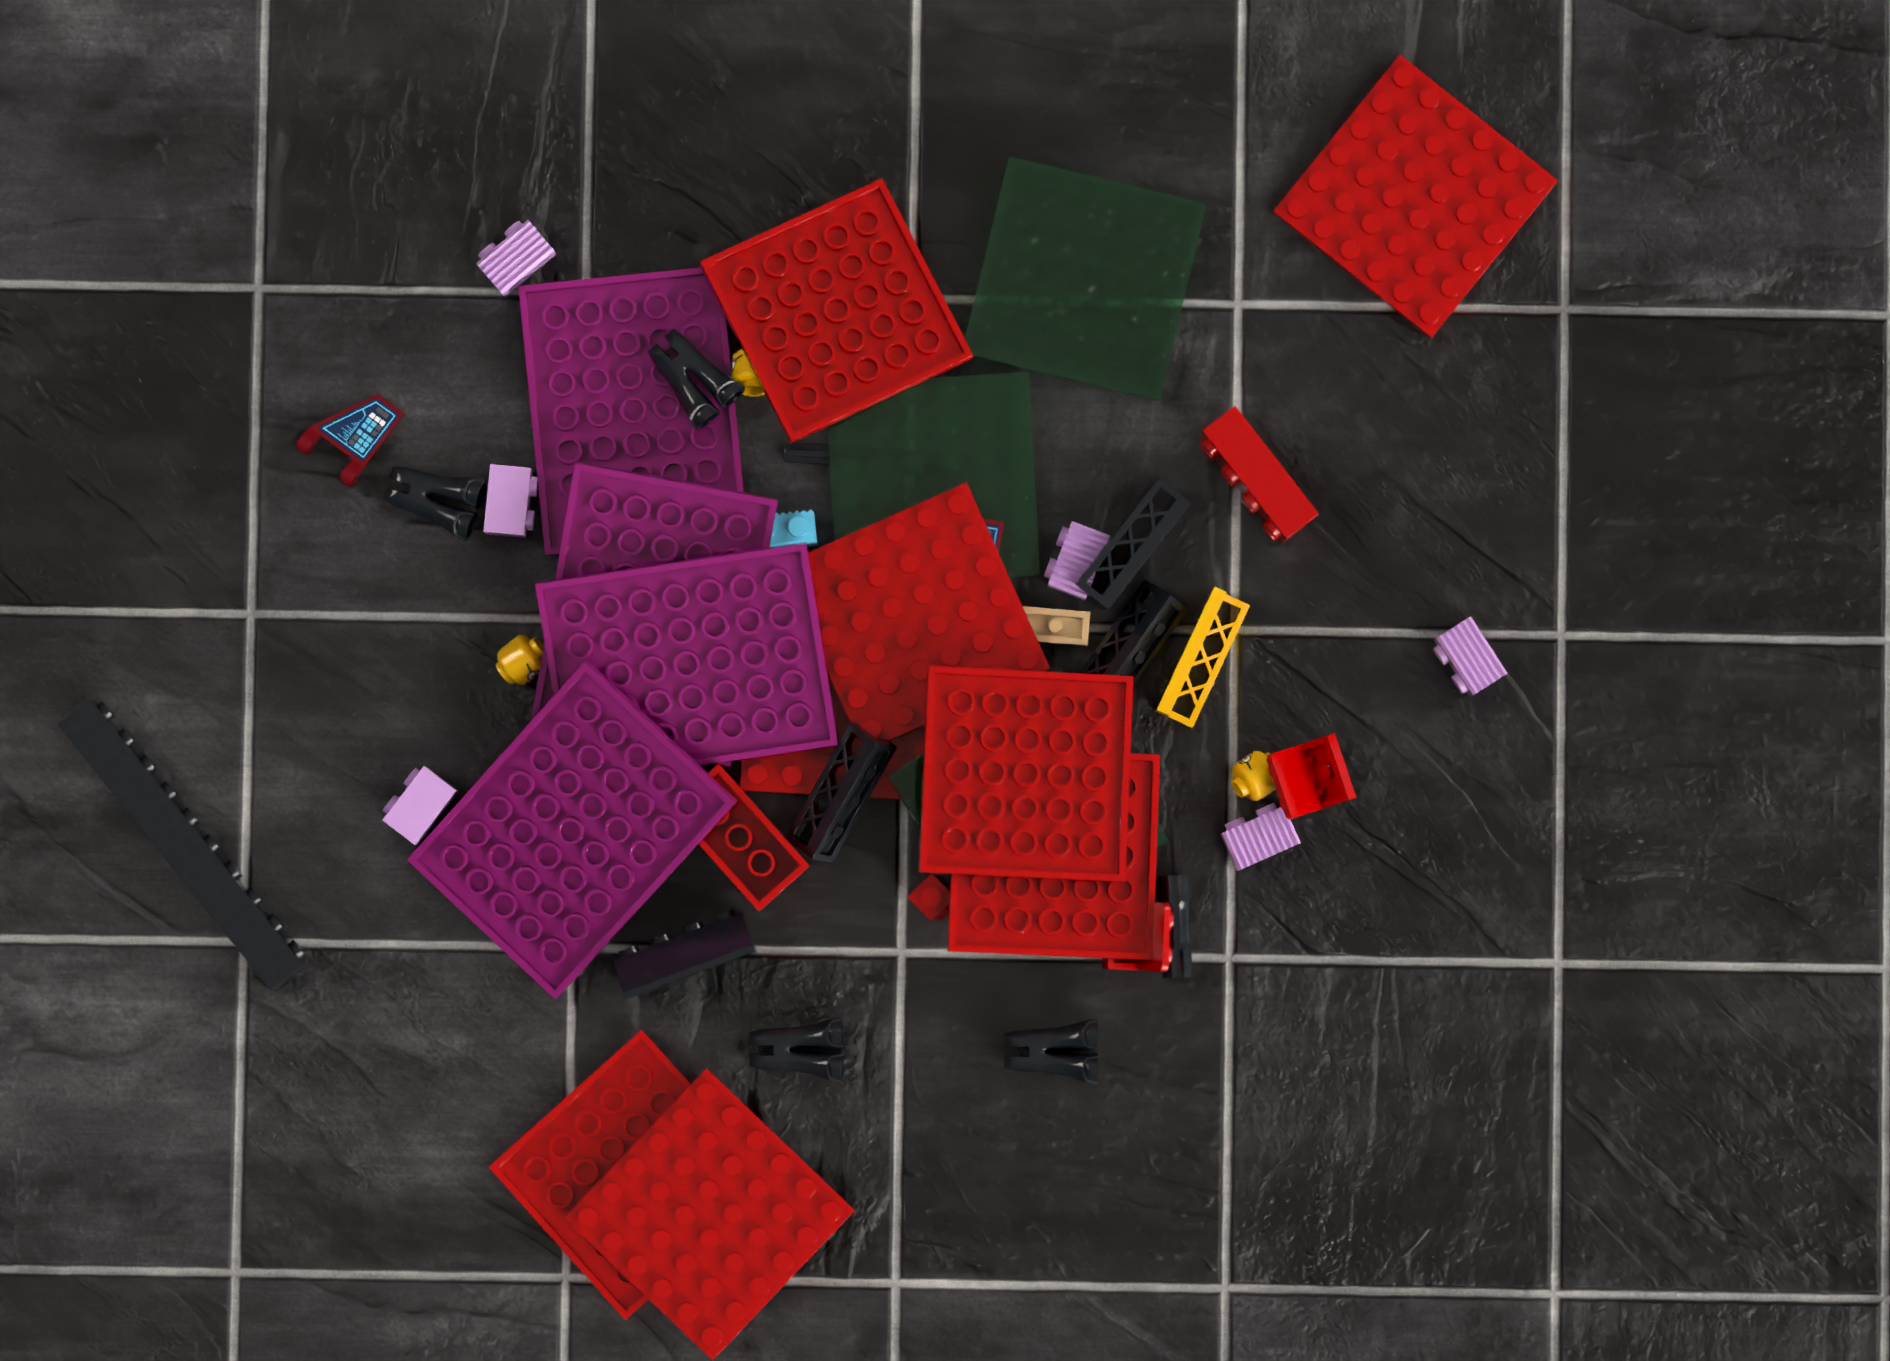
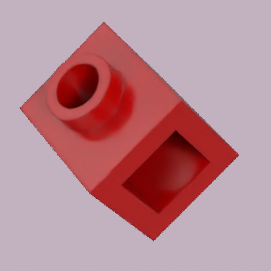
(931, 898)

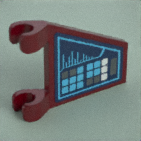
(355, 432)

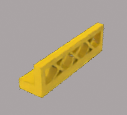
(1191, 651)

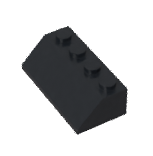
(684, 955)

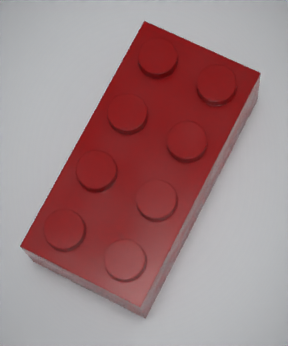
(1257, 475)
(751, 848)

